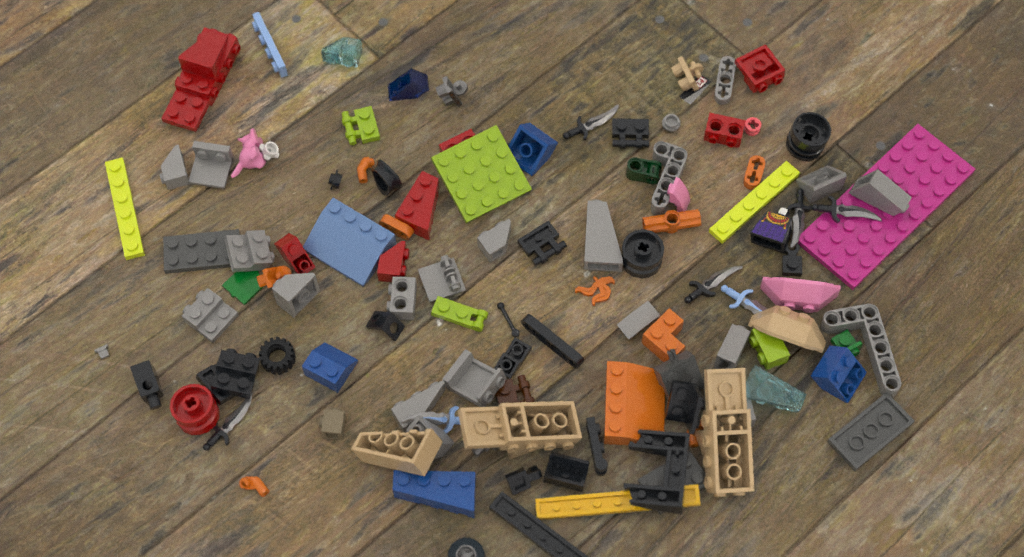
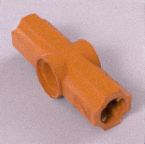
(683, 220)

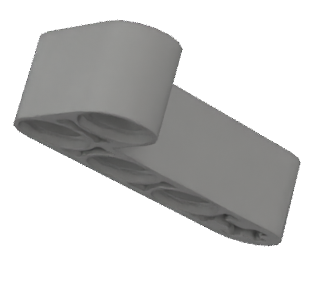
(671, 166)

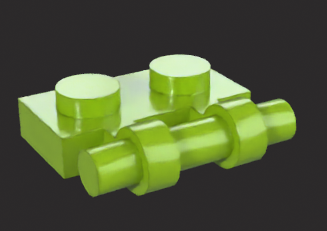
(366, 124)

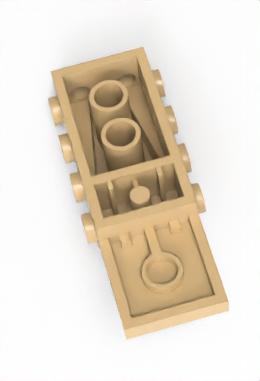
(521, 427)
(726, 433)

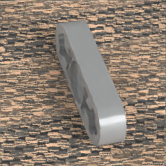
(725, 86)

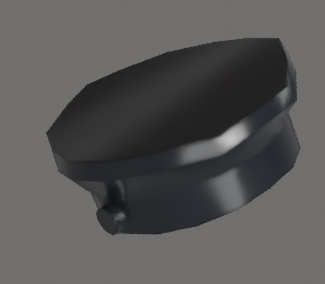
(385, 178)

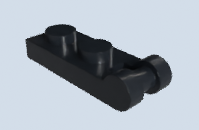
(596, 447)

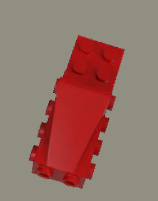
(202, 76)

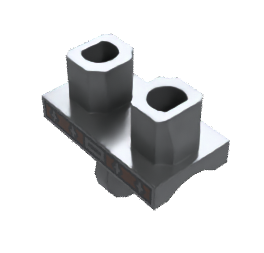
(449, 92)

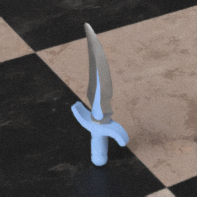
(749, 304)
(437, 418)

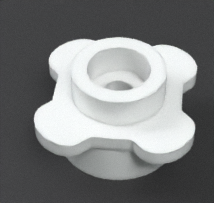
(269, 150)

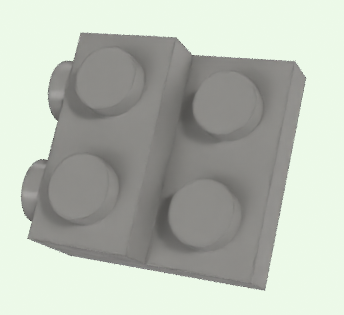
(249, 251)
(209, 315)

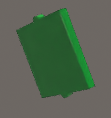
(243, 285)

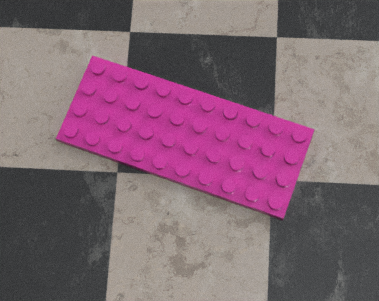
(860, 244)

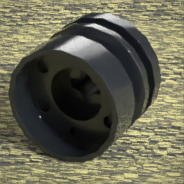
(808, 136)

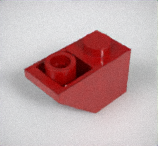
(294, 254)
(392, 262)

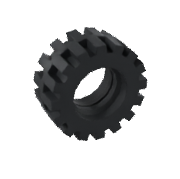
(280, 366)

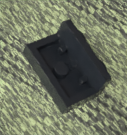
(566, 471)

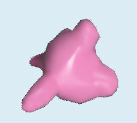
(250, 156)

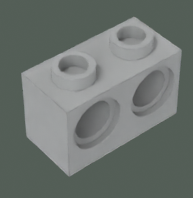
(405, 298)

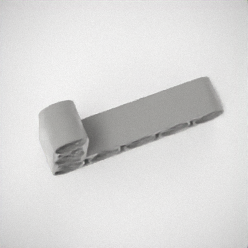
(871, 341)

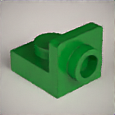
(845, 339)

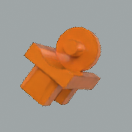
(271, 275)

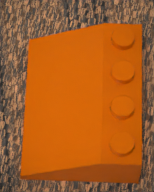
(631, 402)

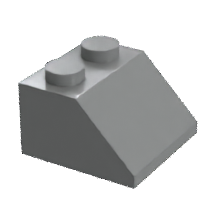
(295, 291)

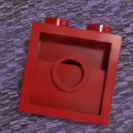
(760, 69)

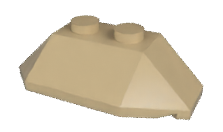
(790, 327)

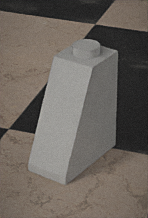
(881, 193)
(732, 347)

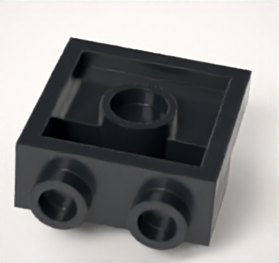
(235, 373)

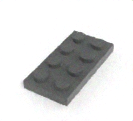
(196, 251)
(870, 431)

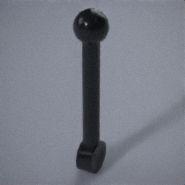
(515, 333)

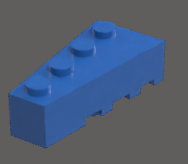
(438, 489)

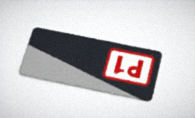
(690, 95)

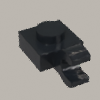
(520, 479)

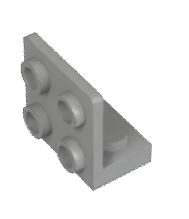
(211, 164)

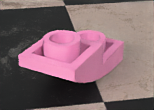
(679, 195)

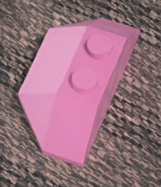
(799, 293)

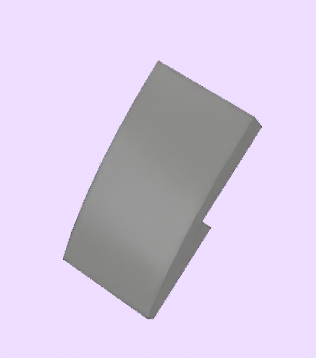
(638, 320)

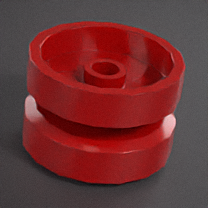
(194, 409)

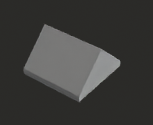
(821, 183)

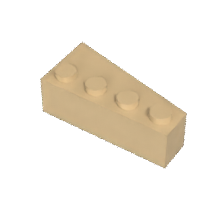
(399, 451)

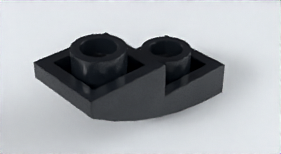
(513, 357)

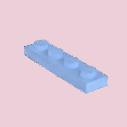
(271, 50)

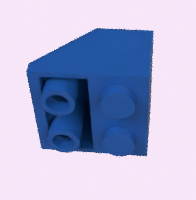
(839, 373)

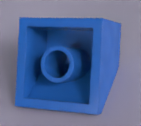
(531, 147)
(329, 366)

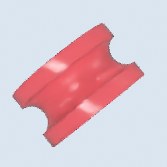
(757, 124)

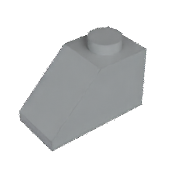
(174, 170)

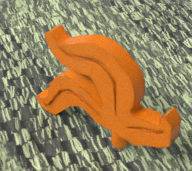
(601, 284)

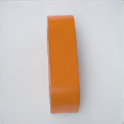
(751, 171)
(396, 226)

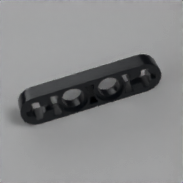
(552, 341)

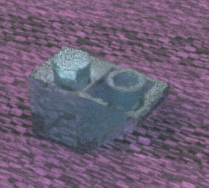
(343, 51)

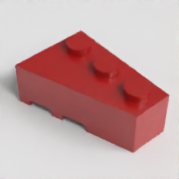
(420, 204)

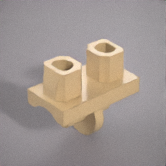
(682, 68)

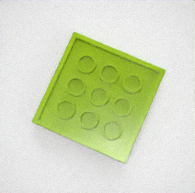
(481, 174)

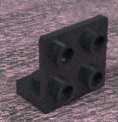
(685, 404)

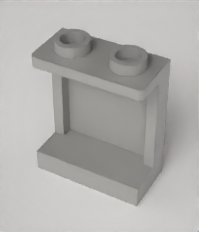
(474, 379)

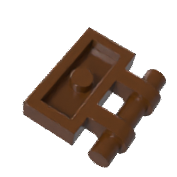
(508, 392)

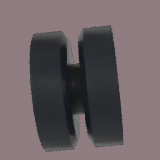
(642, 253)

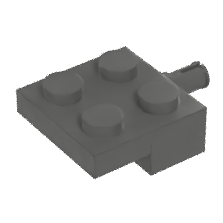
(680, 368)

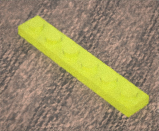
(754, 202)
(124, 208)

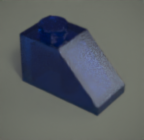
(408, 86)

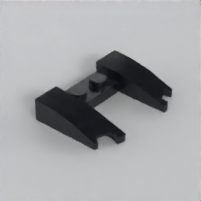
(671, 495)

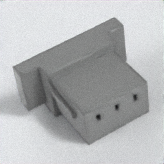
(102, 351)

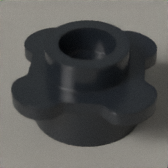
(335, 180)

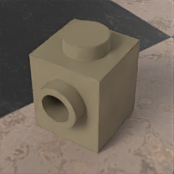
(333, 424)

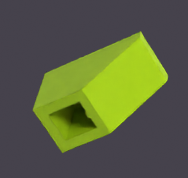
(770, 349)

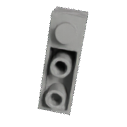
(418, 403)

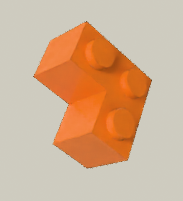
(661, 335)

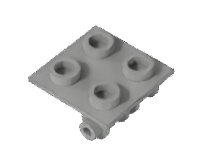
(441, 279)

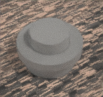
(671, 122)

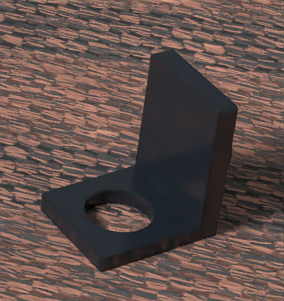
(382, 321)

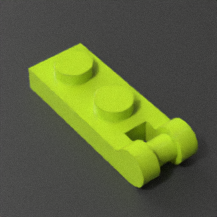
(459, 313)

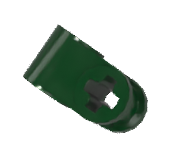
(644, 171)

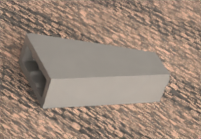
(601, 243)

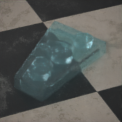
(769, 389)

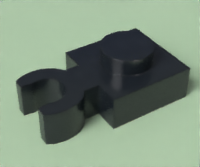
(791, 263)

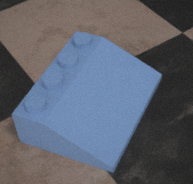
(348, 242)

